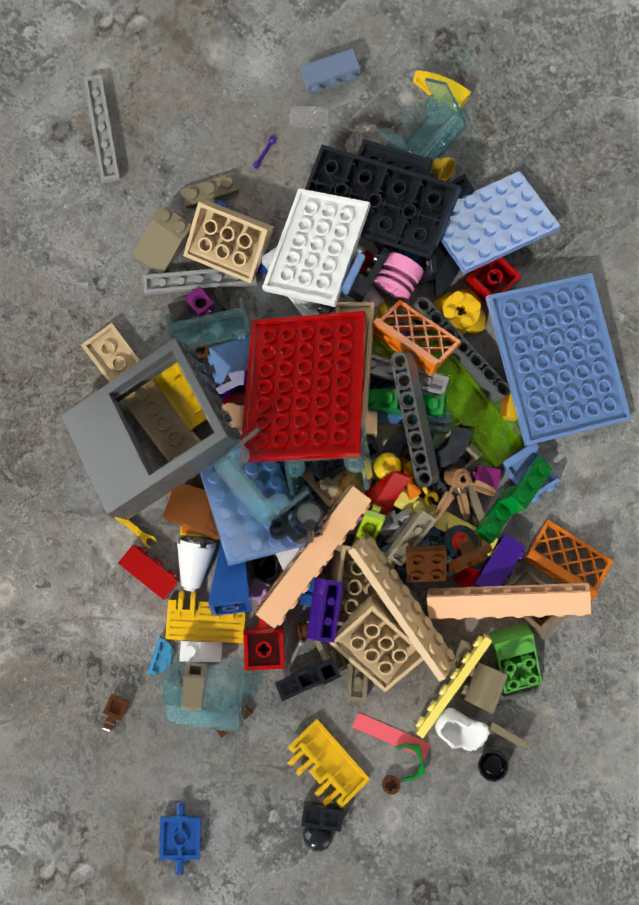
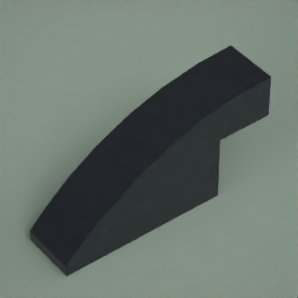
(446, 272)

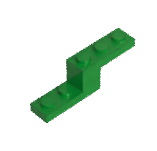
(388, 401)
(514, 499)

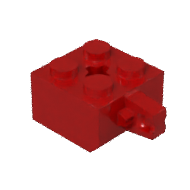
(499, 269)
(254, 638)

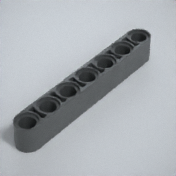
(478, 368)
(418, 409)

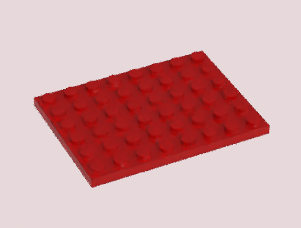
(305, 387)

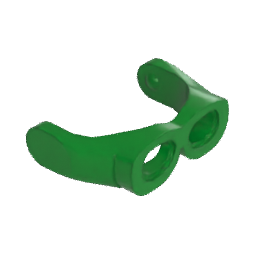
(416, 748)

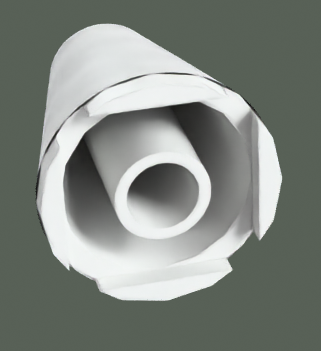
(194, 560)

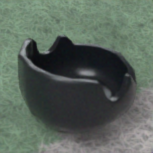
(267, 567)
(493, 765)
(317, 839)

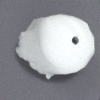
(461, 730)

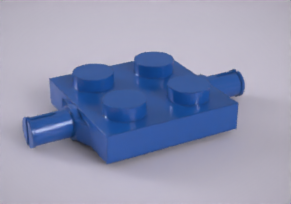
(180, 838)

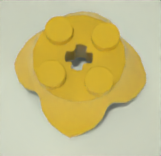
(467, 300)

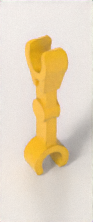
(426, 490)
(135, 529)

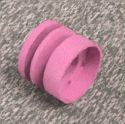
(398, 277)

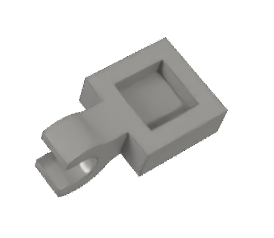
(393, 521)

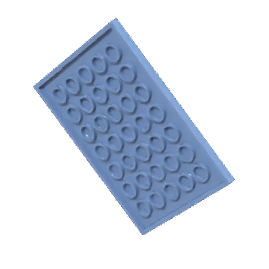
(558, 358)

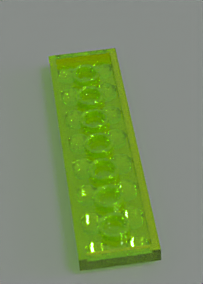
(473, 408)

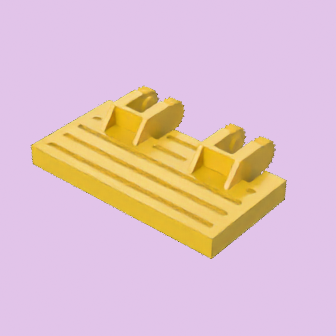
(180, 396)
(200, 624)
(329, 762)

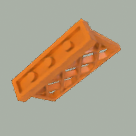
(395, 340)
(556, 571)

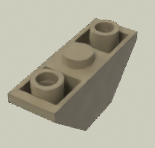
(194, 686)

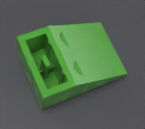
(516, 656)

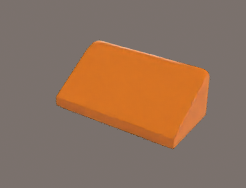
(412, 487)

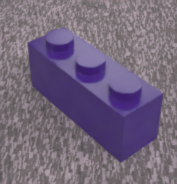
(500, 562)
(324, 610)

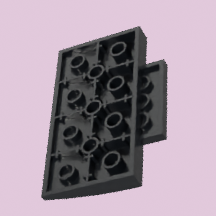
(405, 203)

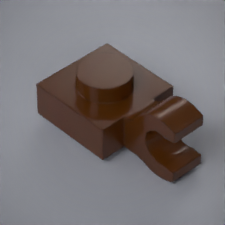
(115, 709)

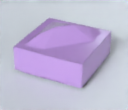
(259, 590)

